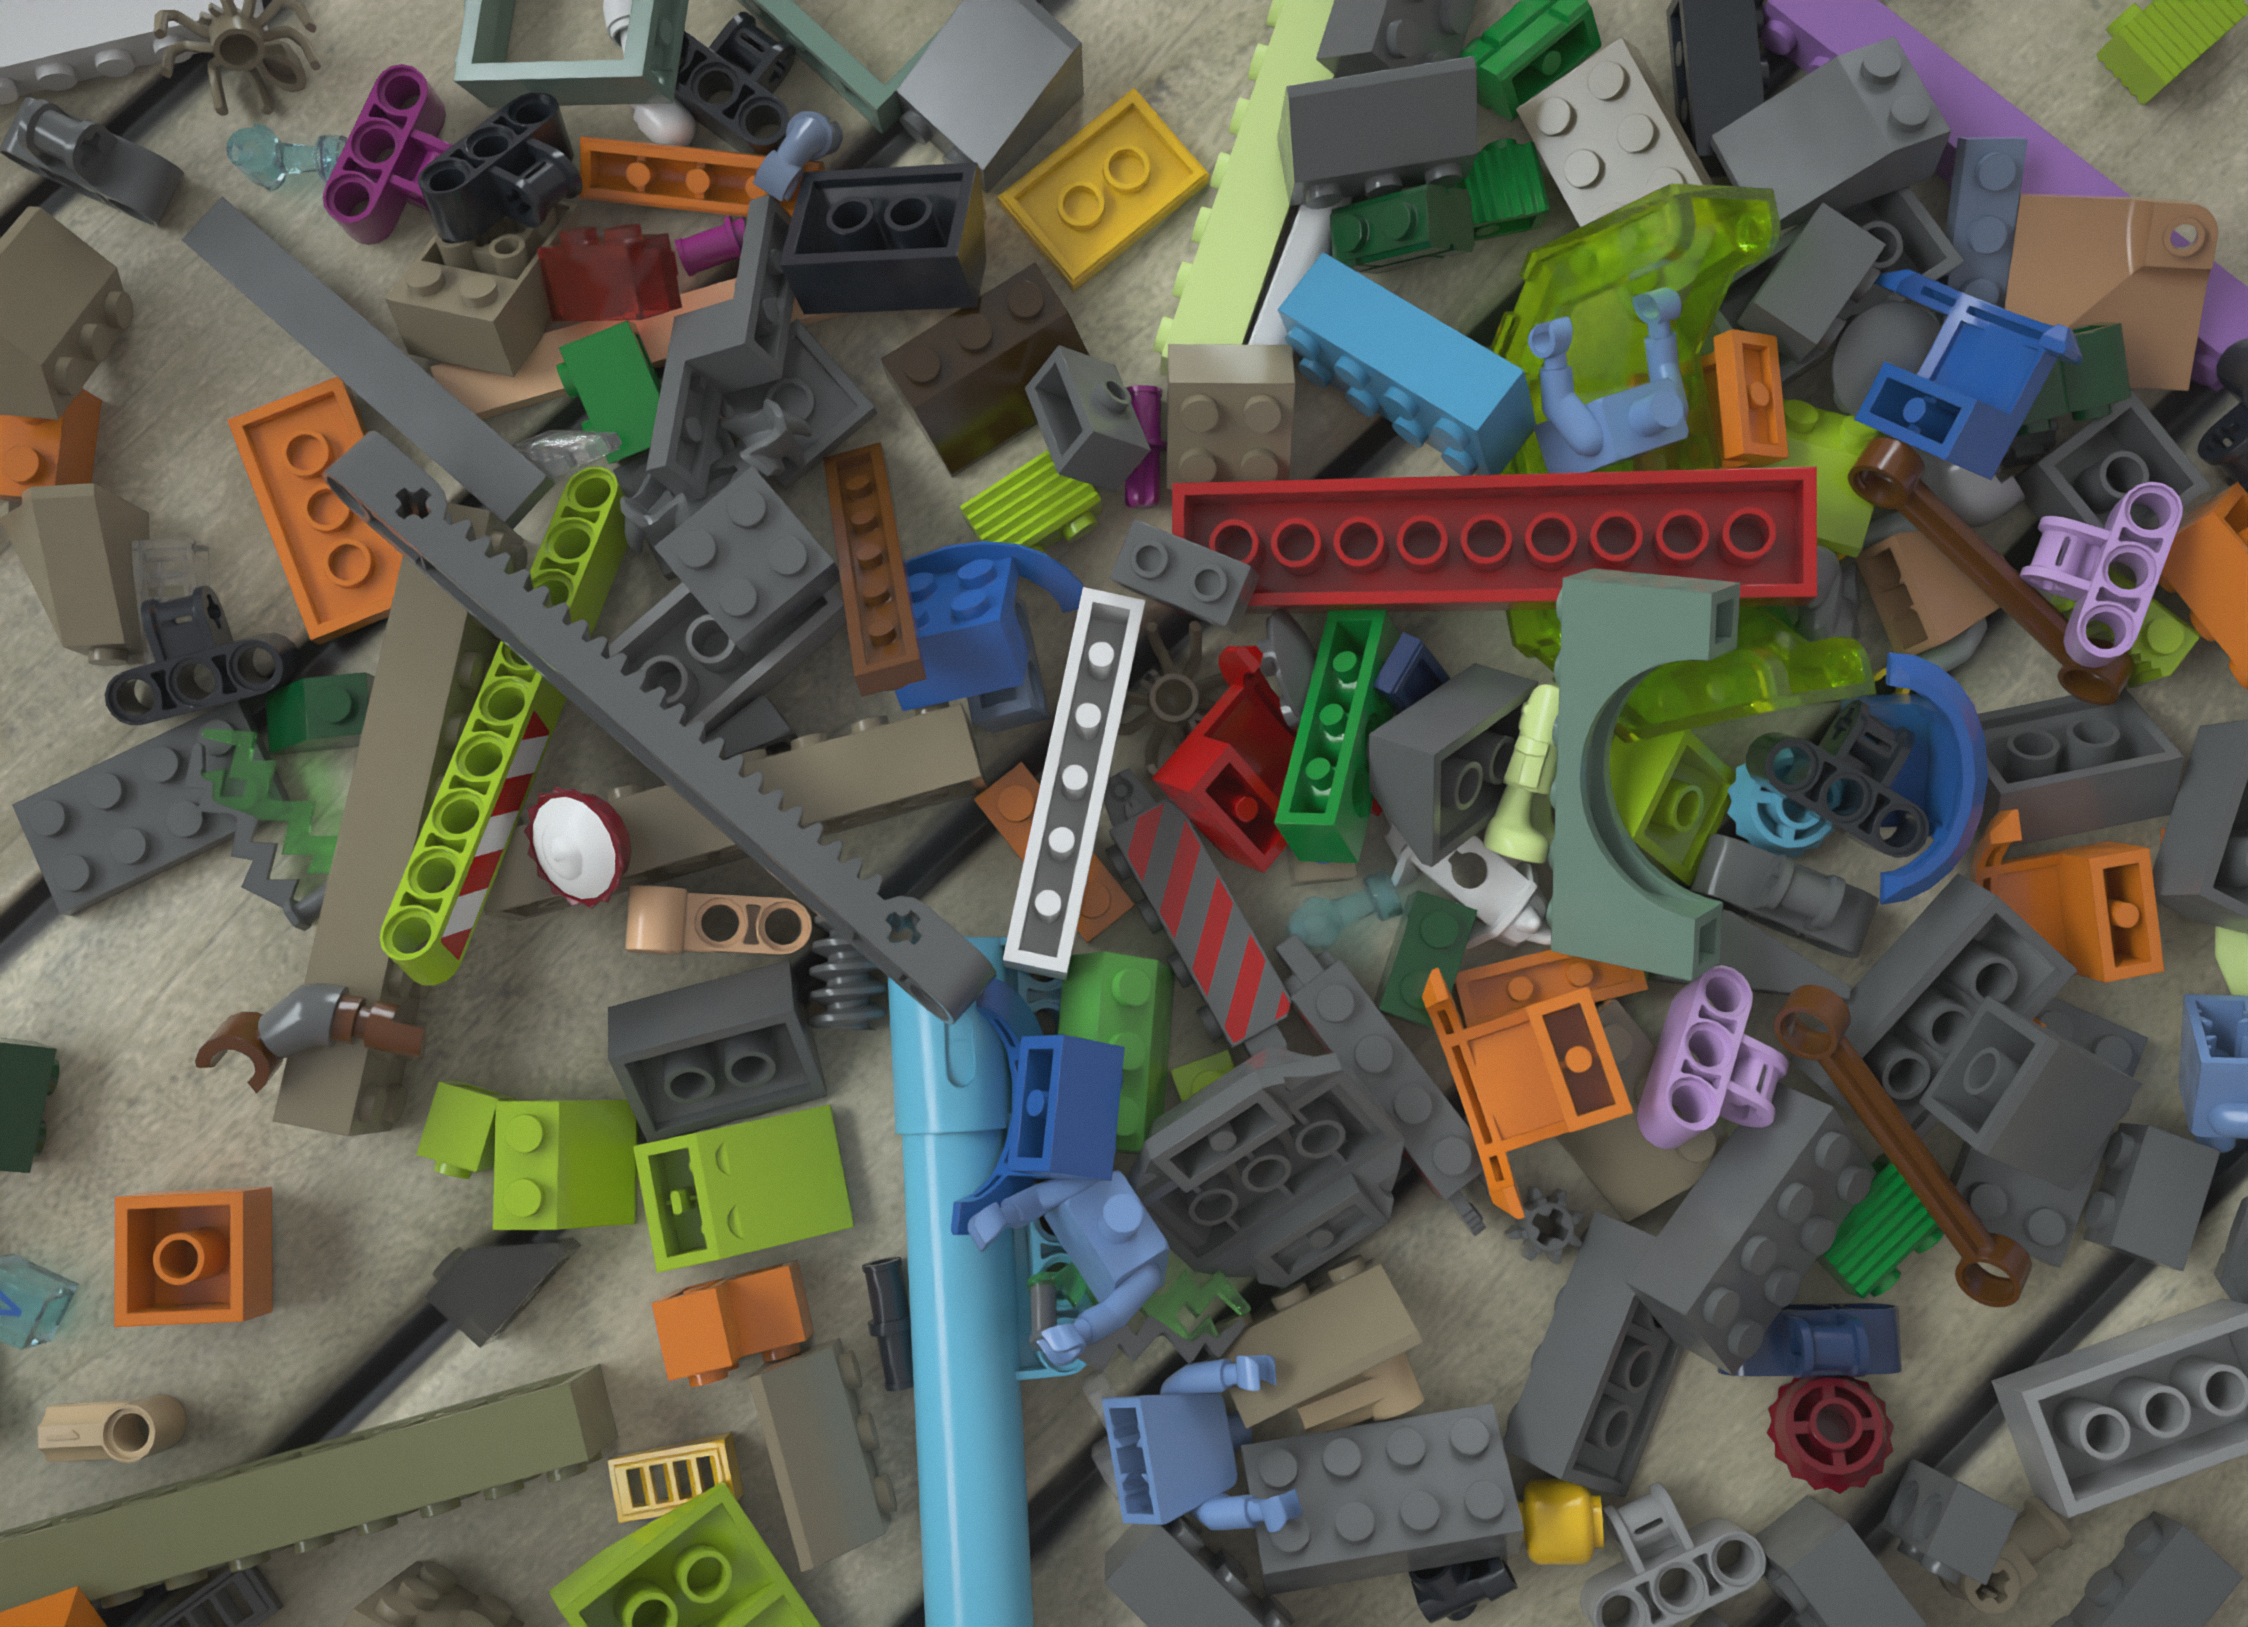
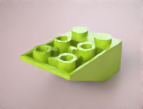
(743, 1188)

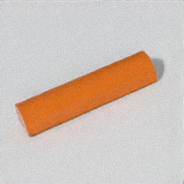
(673, 176)

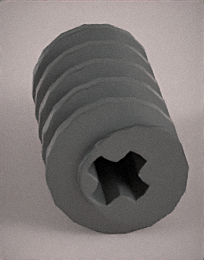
(847, 984)

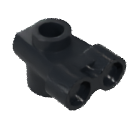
(1457, 1588)

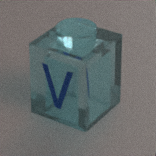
(31, 1302)

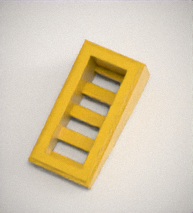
(723, 1463)

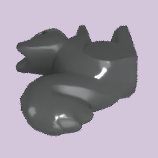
(1836, 604)

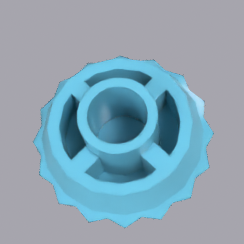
(1772, 821)

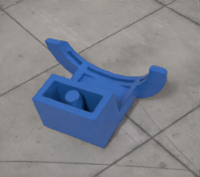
(1973, 380)
(968, 617)
(1942, 773)
(1060, 1105)

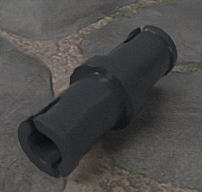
(891, 1320)

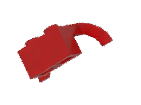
(1236, 765)

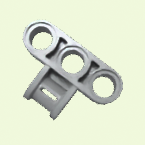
(1652, 1543)

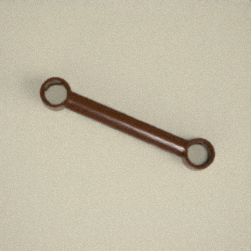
(1890, 477)
(1903, 1146)

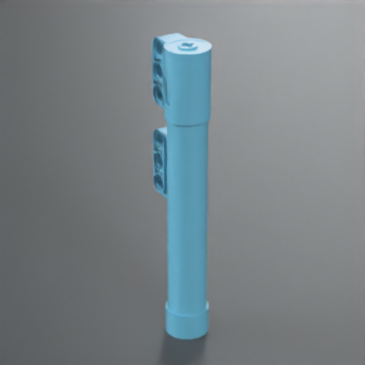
(969, 1307)

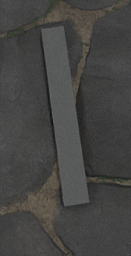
(369, 363)

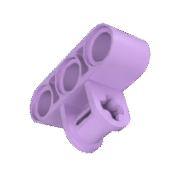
(2084, 565)
(1733, 1073)

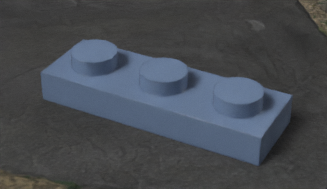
(1984, 214)

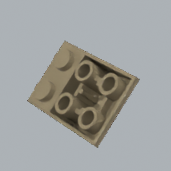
(481, 297)

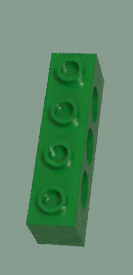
(1327, 779)

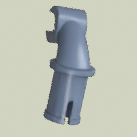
(807, 138)

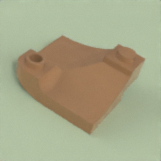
(2115, 262)

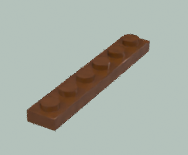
(873, 572)

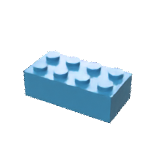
(1408, 368)

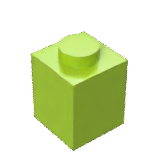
(461, 1129)

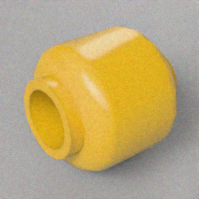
(1560, 1522)

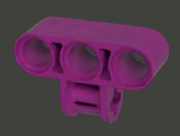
(394, 181)

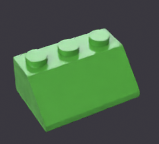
(1130, 1006)

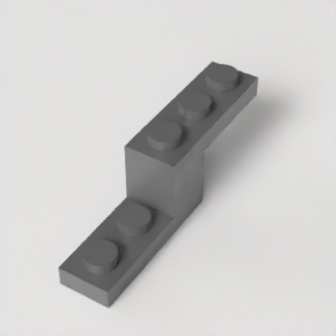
(722, 352)

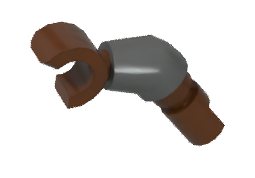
(306, 1019)

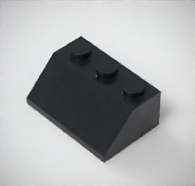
(887, 239)

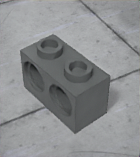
(1185, 576)
(1948, 1524)

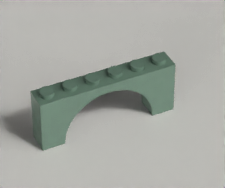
(1605, 891)

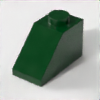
(318, 713)

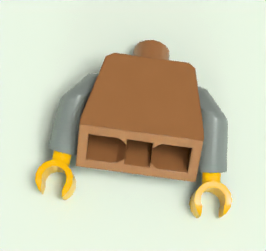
(1921, 595)

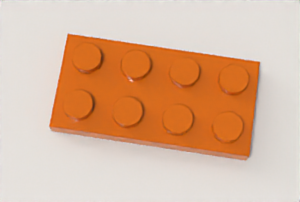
(331, 557)

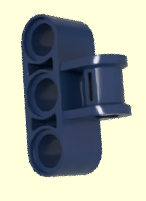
(1828, 1341)

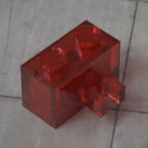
(609, 275)

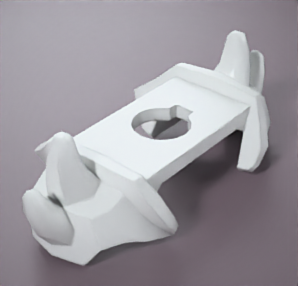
(1506, 902)

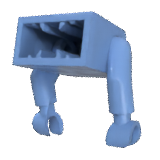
(1617, 425)
(2215, 1068)
(1106, 1239)
(1179, 1448)

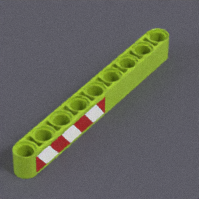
(578, 568)

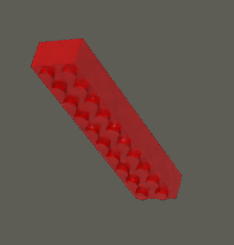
(1505, 536)

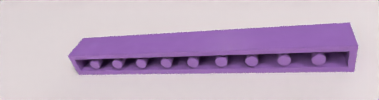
(1823, 29)

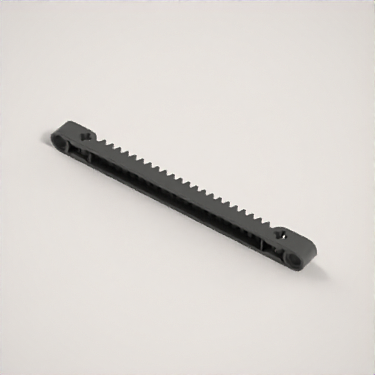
(413, 517)

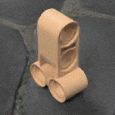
(671, 919)

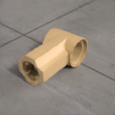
(1375, 1394)
(110, 1429)

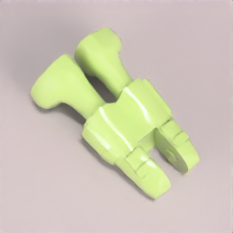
(1523, 817)

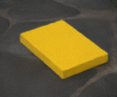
(1103, 189)

